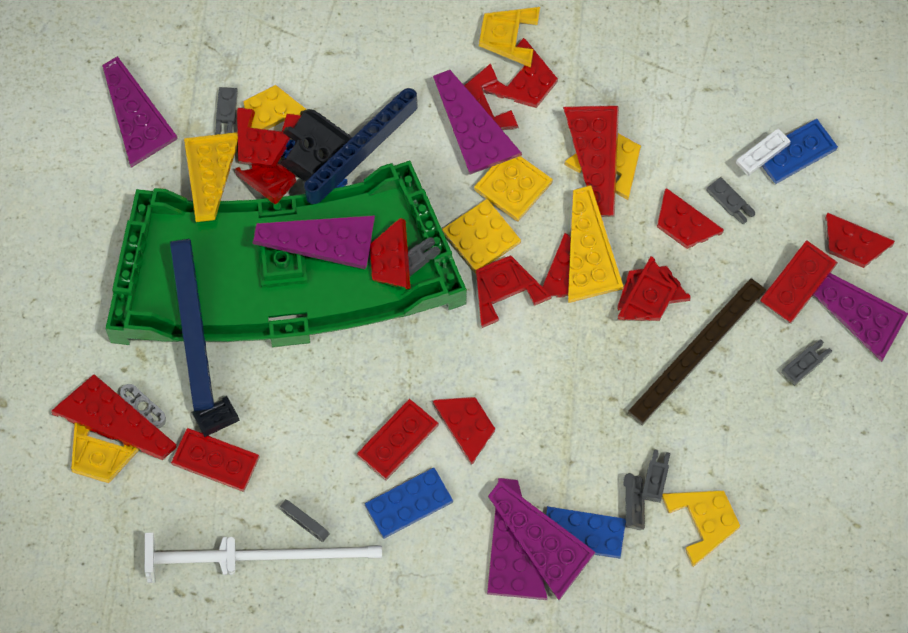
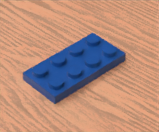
(806, 147)
(408, 503)
(597, 531)

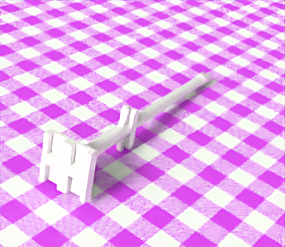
(227, 555)

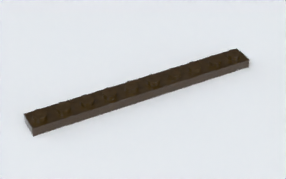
(696, 351)

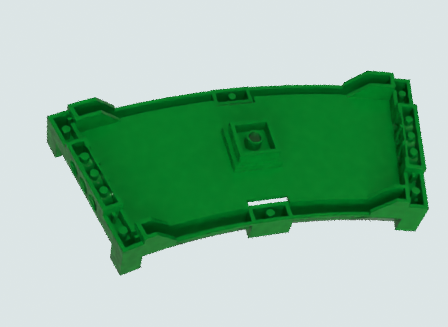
(247, 285)

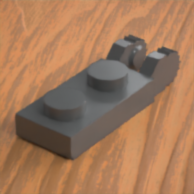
(226, 108)
(730, 200)
(417, 256)
(805, 363)
(656, 478)
(634, 503)

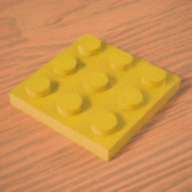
(513, 186)
(481, 235)

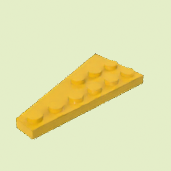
(208, 167)
(591, 257)

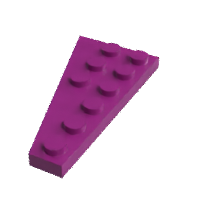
(139, 120)
(476, 132)
(332, 239)
(862, 313)
(549, 546)
(510, 566)

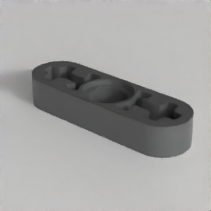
(304, 520)

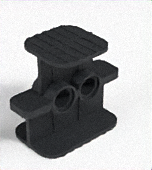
(320, 135)

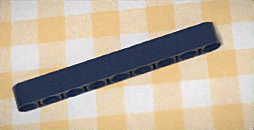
(361, 146)
(192, 325)

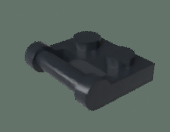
(216, 419)

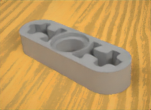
(143, 398)

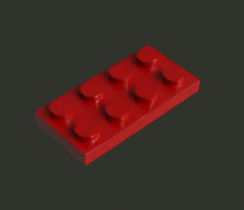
(798, 281)
(397, 439)
(215, 459)

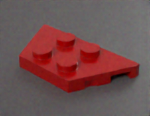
(268, 181)
(685, 222)
(854, 242)
(390, 256)
(633, 275)
(558, 276)
(649, 295)
(466, 423)

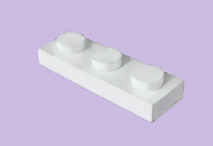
(763, 152)

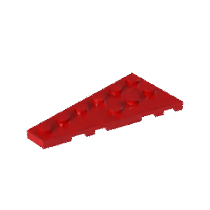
(595, 142)

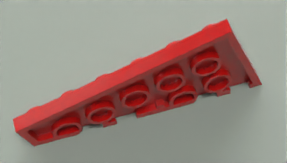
(111, 416)

